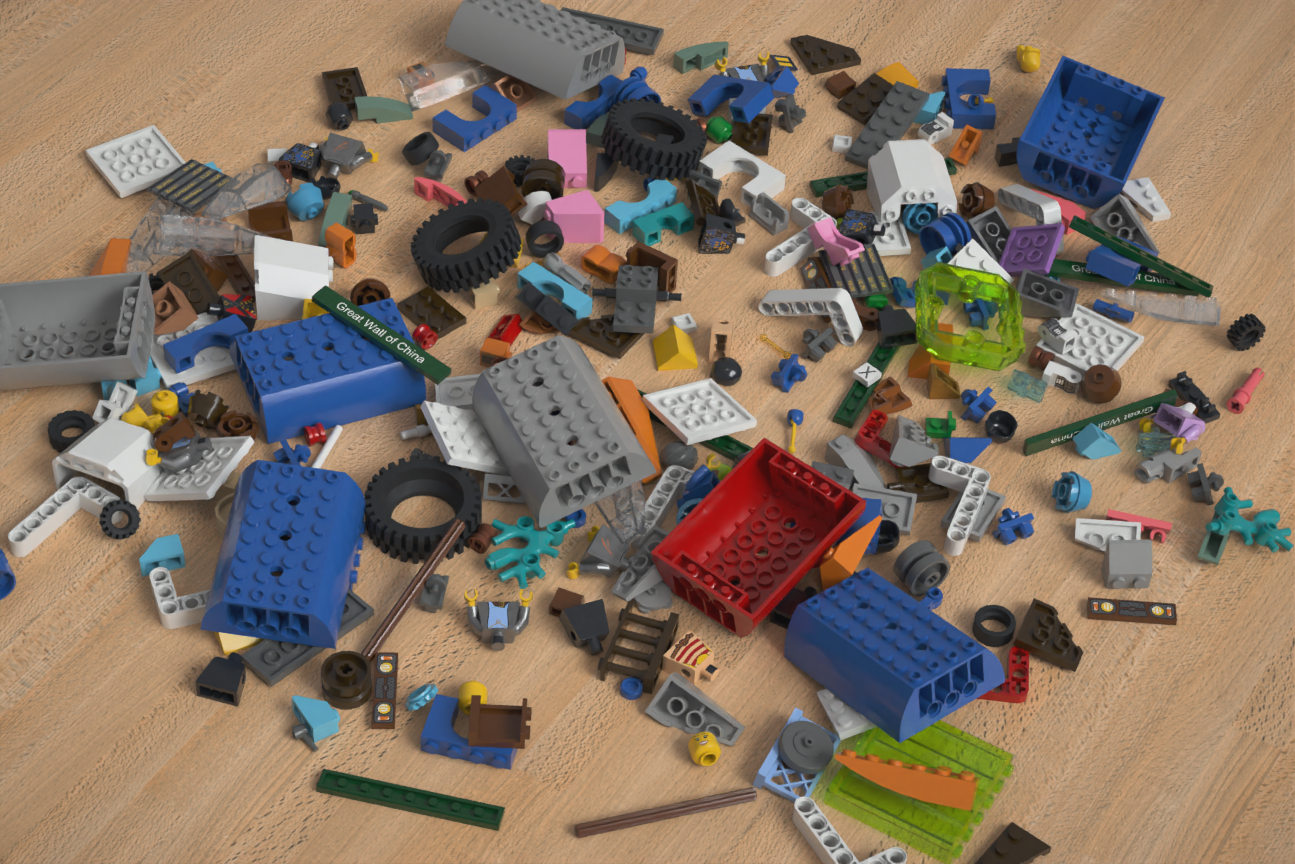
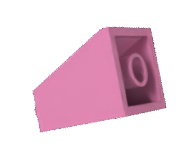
(569, 150)
(578, 218)

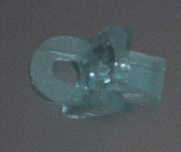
(1021, 380)
(1148, 442)

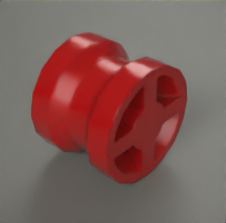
(424, 336)
(314, 434)

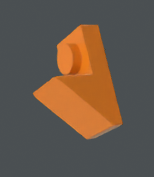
(966, 145)

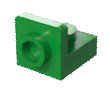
(876, 301)
(940, 427)

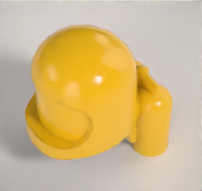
(1028, 58)
(138, 418)

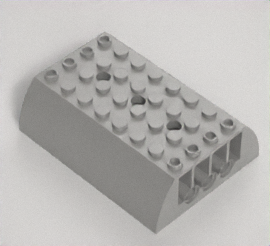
(537, 44)
(75, 317)
(515, 411)

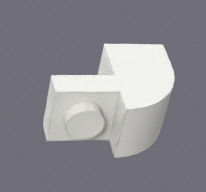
(534, 210)
(119, 403)

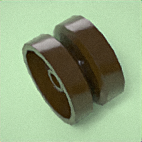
(544, 176)
(346, 680)

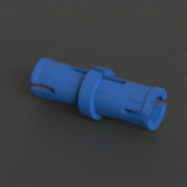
(1112, 309)

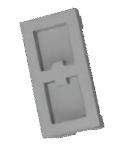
(769, 214)

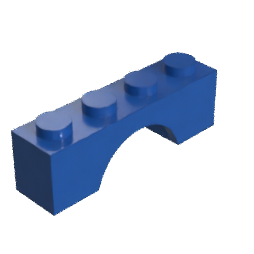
(582, 114)
(182, 351)

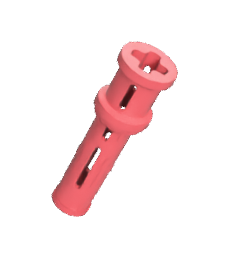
(1243, 394)

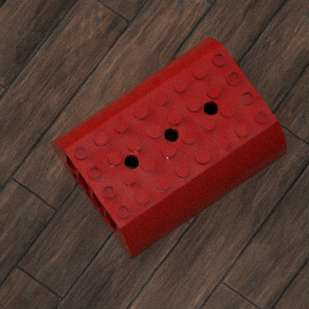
(749, 516)

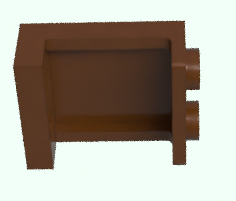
(502, 188)
(271, 220)
(644, 255)
(498, 724)

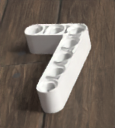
(1032, 204)
(798, 246)
(827, 301)
(973, 484)
(664, 497)
(56, 510)
(175, 610)
(821, 834)

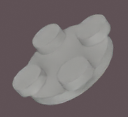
(654, 598)

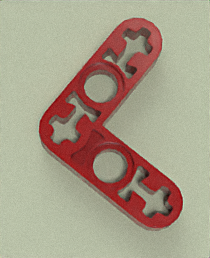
(873, 442)
(1008, 691)

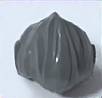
(679, 454)

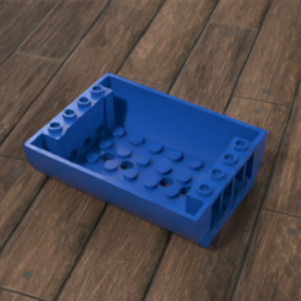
(1054, 145)

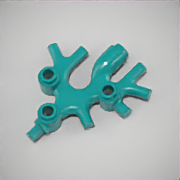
(1262, 525)
(527, 557)

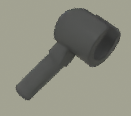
(300, 731)

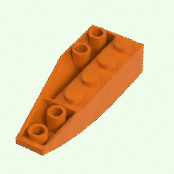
(637, 416)
(915, 780)

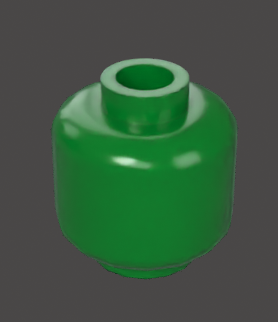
(719, 129)

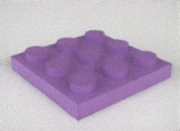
(1031, 248)

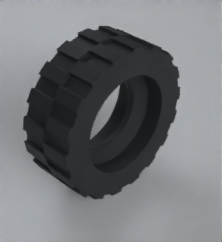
(64, 421)

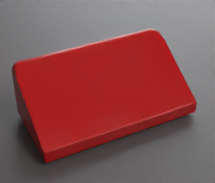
(507, 328)

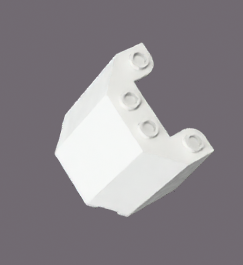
(908, 175)
(287, 275)
(112, 453)

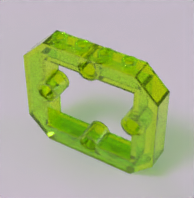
(969, 348)

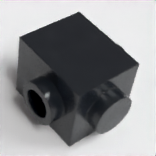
(364, 218)

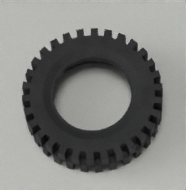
(647, 156)
(472, 266)
(420, 479)

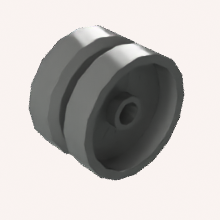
(921, 567)

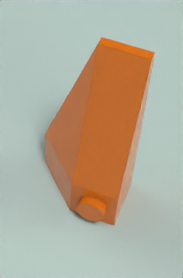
(114, 258)
(921, 359)
(843, 559)

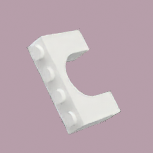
(733, 158)

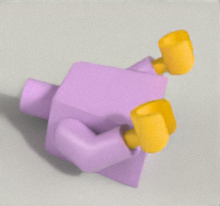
(1178, 422)

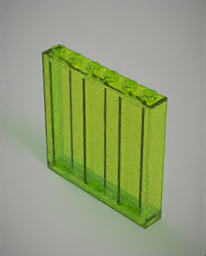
(921, 824)

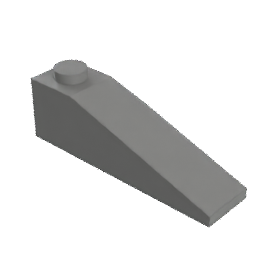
(1122, 220)
(910, 443)
(847, 454)
(642, 571)
(689, 709)

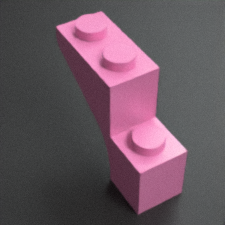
(838, 247)

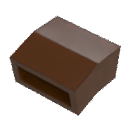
(840, 84)
(564, 599)

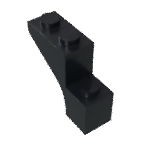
(546, 308)

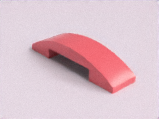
(432, 189)

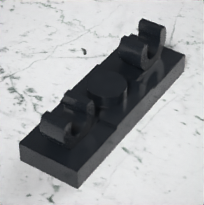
(1190, 392)

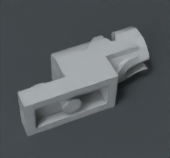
(1167, 465)

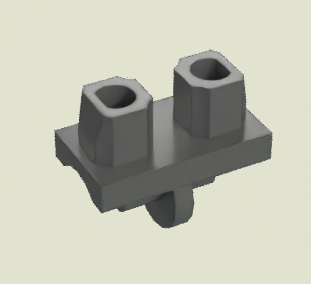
(791, 115)
(437, 165)
(709, 183)
(815, 342)
(1199, 477)
(434, 593)

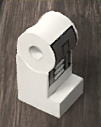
(937, 129)
(1058, 336)
(1062, 377)

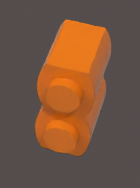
(341, 244)
(602, 263)

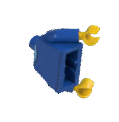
(701, 482)

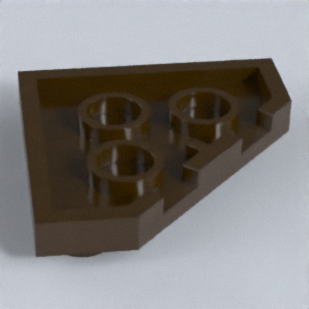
(822, 55)
(600, 335)
(1048, 637)

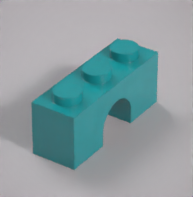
(675, 218)

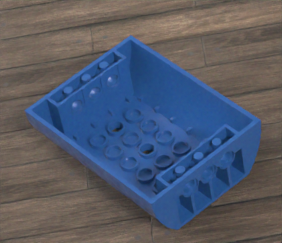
(321, 385)
(323, 519)
(888, 654)

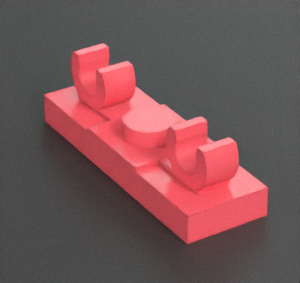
(1156, 526)

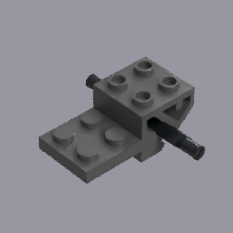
(636, 298)

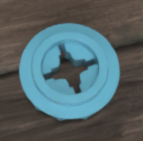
(421, 696)

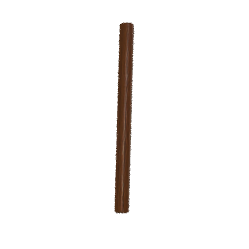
(413, 589)
(665, 812)

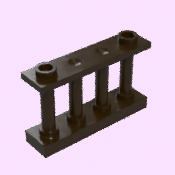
(655, 660)

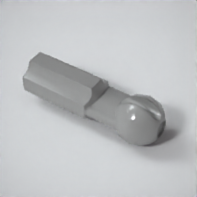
(554, 263)

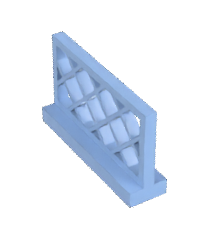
(774, 761)

